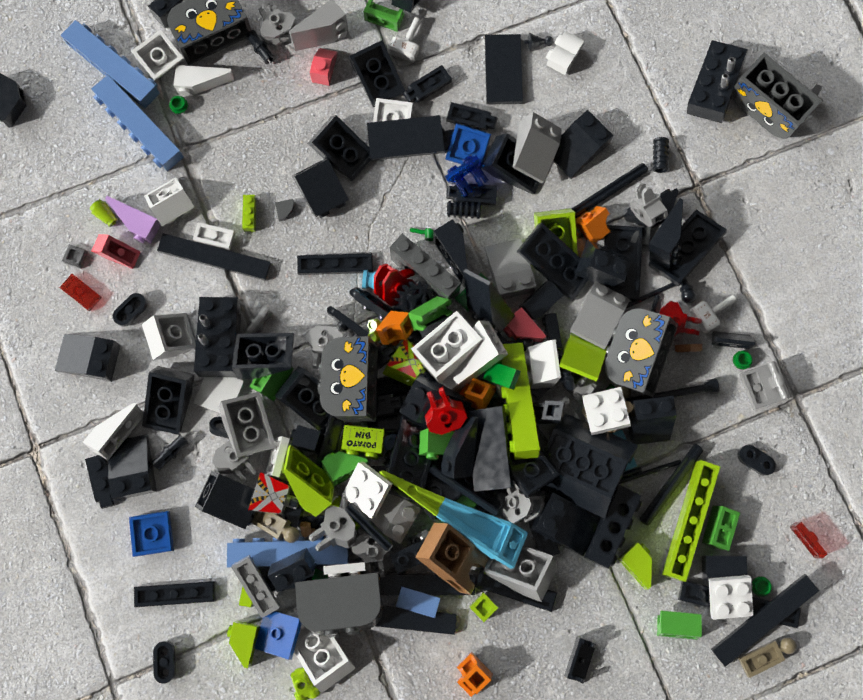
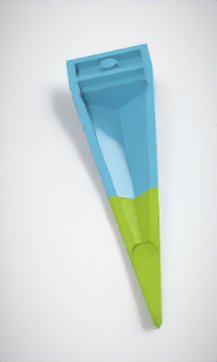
(488, 533)

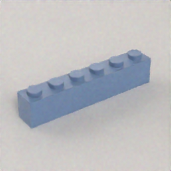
(109, 63)
(137, 122)
(267, 553)

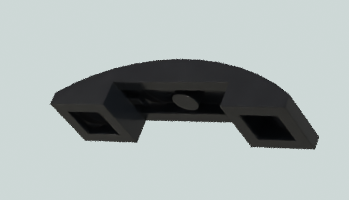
(544, 413)

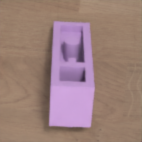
(138, 223)

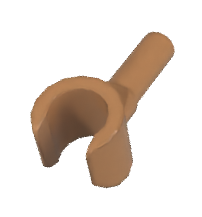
(306, 529)

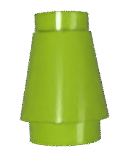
(103, 212)

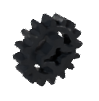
(420, 295)

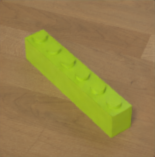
(519, 407)
(690, 521)

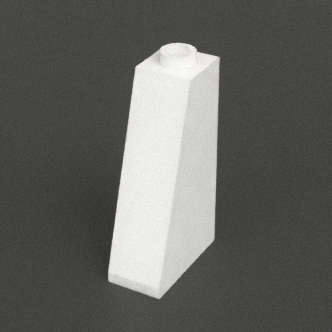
(481, 358)

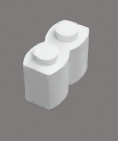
(565, 52)

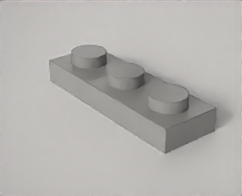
(255, 586)

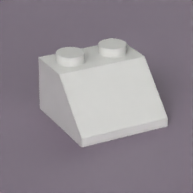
(157, 55)
(169, 202)
(169, 335)
(542, 365)

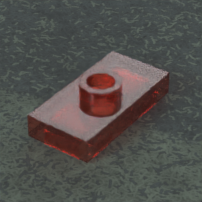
(80, 292)
(808, 539)

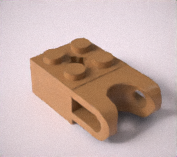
(451, 556)

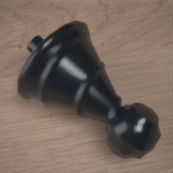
(535, 41)

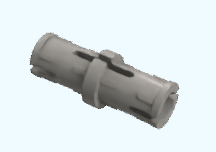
(257, 322)

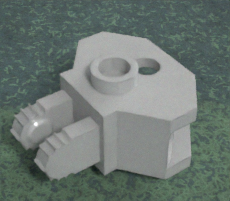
(276, 24)
(647, 205)
(318, 339)
(584, 386)
(227, 462)
(519, 507)
(337, 528)
(370, 553)

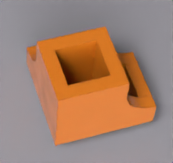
(593, 224)
(394, 328)
(479, 392)
(474, 675)

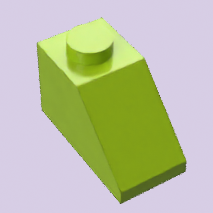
(638, 563)
(243, 640)

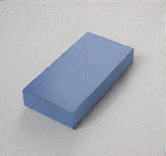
(418, 602)

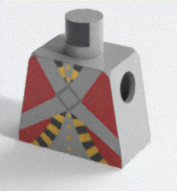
(272, 496)

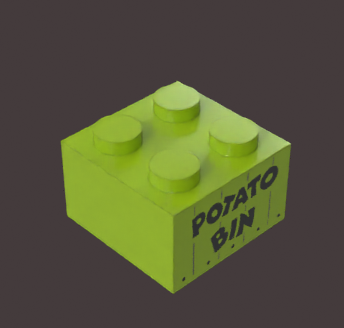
(363, 441)

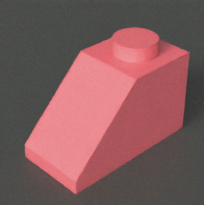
(323, 66)
(115, 251)
(524, 327)

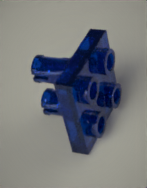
(457, 174)

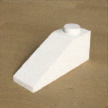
(199, 79)
(112, 432)

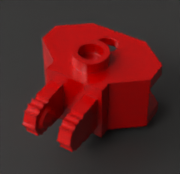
(391, 282)
(674, 311)
(444, 412)

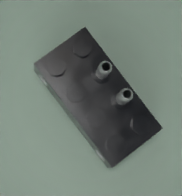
(716, 81)
(216, 335)

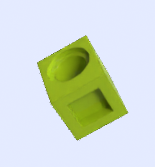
(483, 607)

